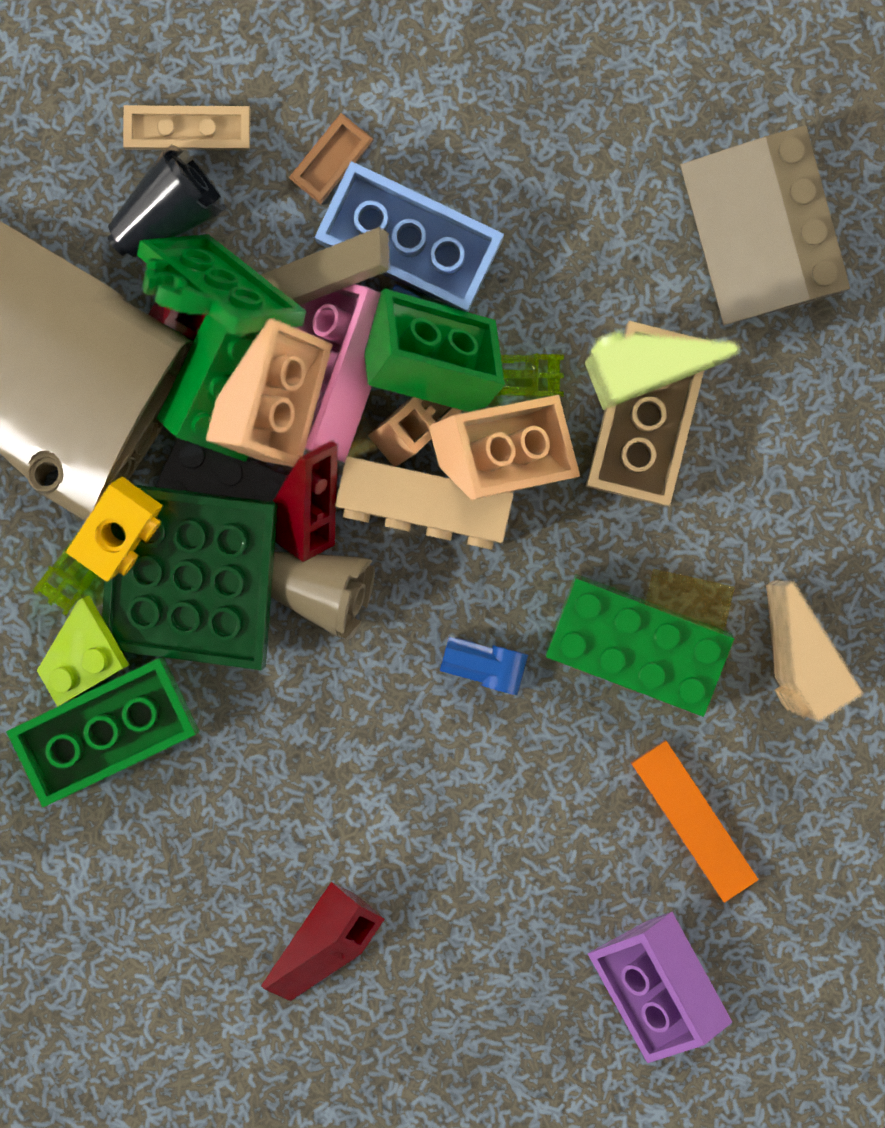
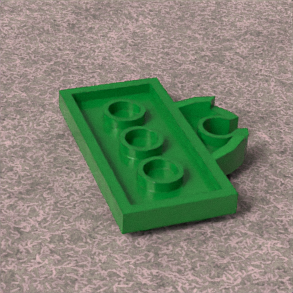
(206, 278)

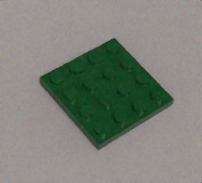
(198, 581)

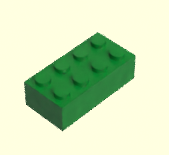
(639, 645)
(103, 731)

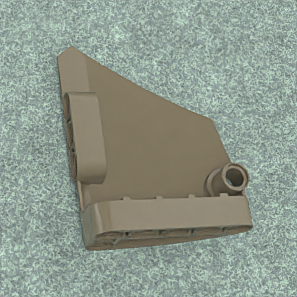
(76, 375)

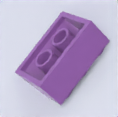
(660, 988)

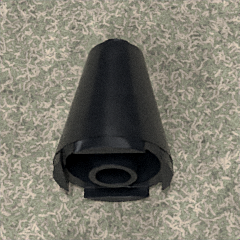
(164, 203)

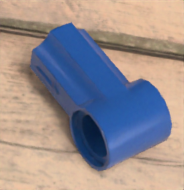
(493, 666)

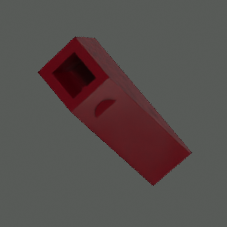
(326, 941)

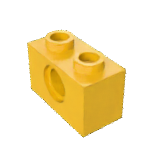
(96, 544)

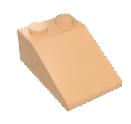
(272, 396)

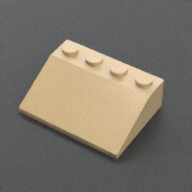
(804, 660)

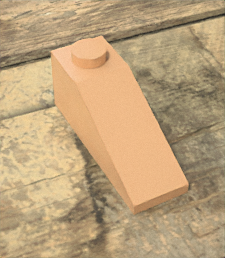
(408, 428)

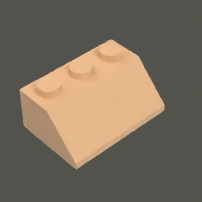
(506, 447)

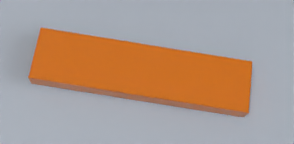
(694, 821)

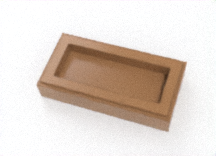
(330, 158)

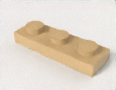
(186, 127)

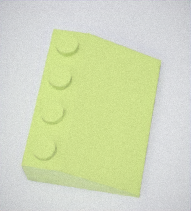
(642, 363)

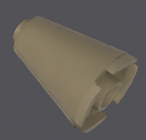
(324, 589)

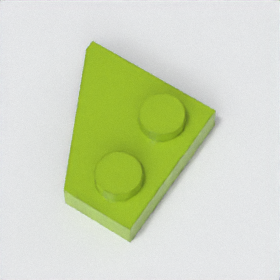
(80, 654)

